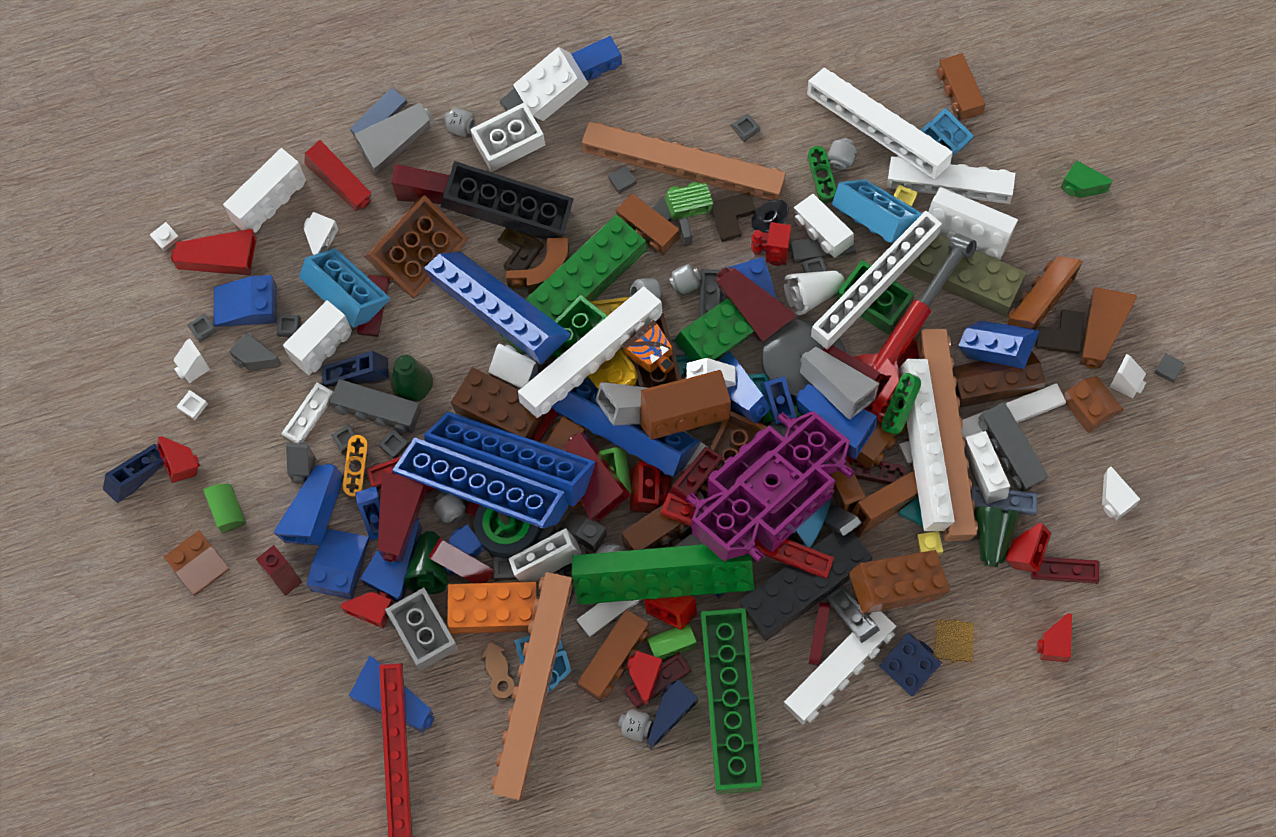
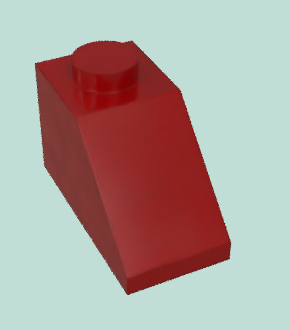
(177, 459)
(1029, 549)
(369, 608)
(672, 610)
(1056, 641)
(644, 674)

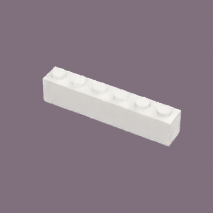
(961, 179)
(836, 670)

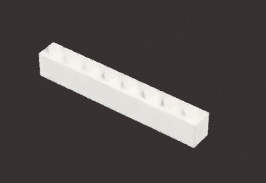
(879, 123)
(876, 280)
(589, 352)
(928, 451)

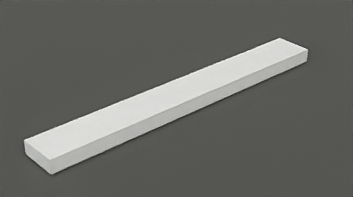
(1021, 409)
(605, 613)

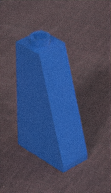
(745, 395)
(856, 429)
(312, 507)
(389, 576)
(367, 693)

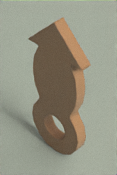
(498, 670)

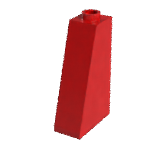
(337, 176)
(217, 253)

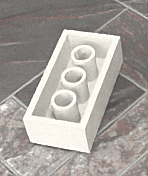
(265, 191)
(974, 220)

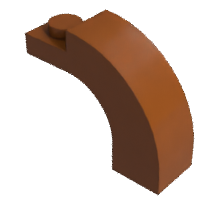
(556, 256)

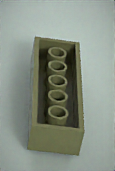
(976, 278)

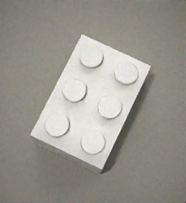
(551, 84)
(508, 137)
(318, 338)

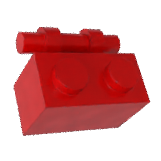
(775, 243)
(645, 487)

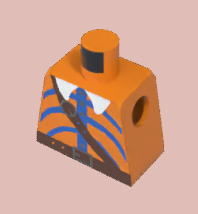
(650, 349)

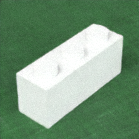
(823, 226)
(986, 467)
(545, 557)

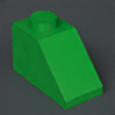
(1085, 181)

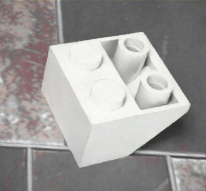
(512, 367)

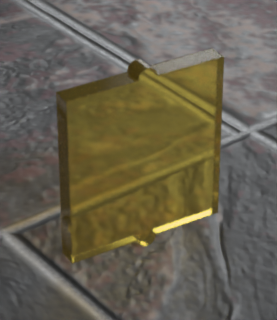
(954, 640)

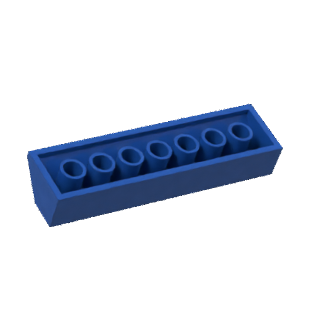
(497, 305)
(666, 453)
(514, 454)
(482, 484)

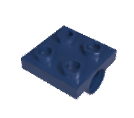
(911, 664)

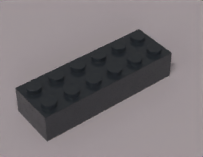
(506, 202)
(796, 591)

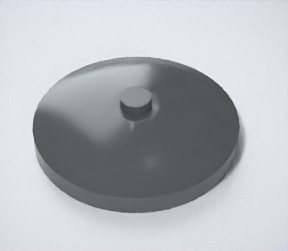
(784, 352)

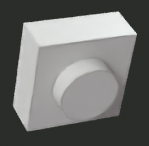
(165, 237)
(192, 405)

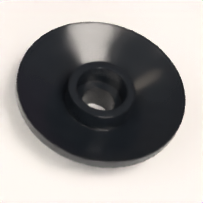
(772, 211)

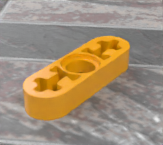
(351, 450)

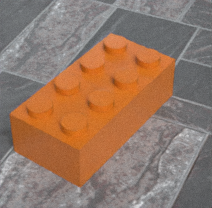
(491, 607)

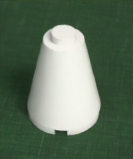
(811, 289)

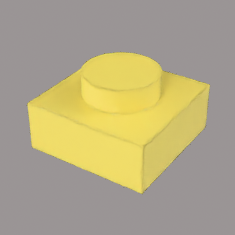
(906, 195)
(929, 542)

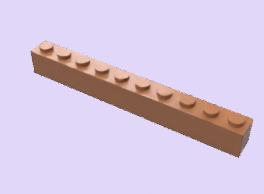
(683, 161)
(935, 346)
(533, 686)

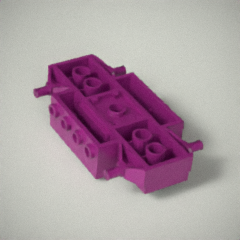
(749, 509)

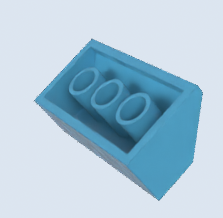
(874, 208)
(343, 286)

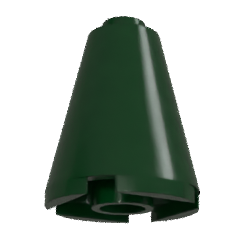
(411, 379)
(995, 533)
(424, 571)

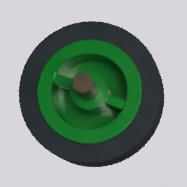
(503, 534)

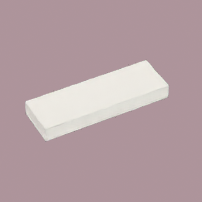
(308, 414)

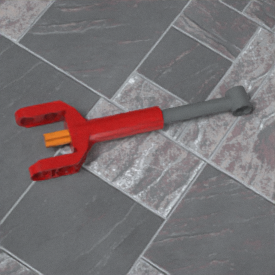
(887, 359)

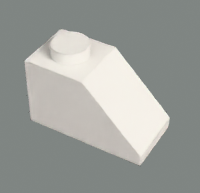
(320, 232)
(190, 362)
(708, 365)
(1129, 378)
(1117, 495)

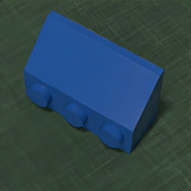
(998, 343)

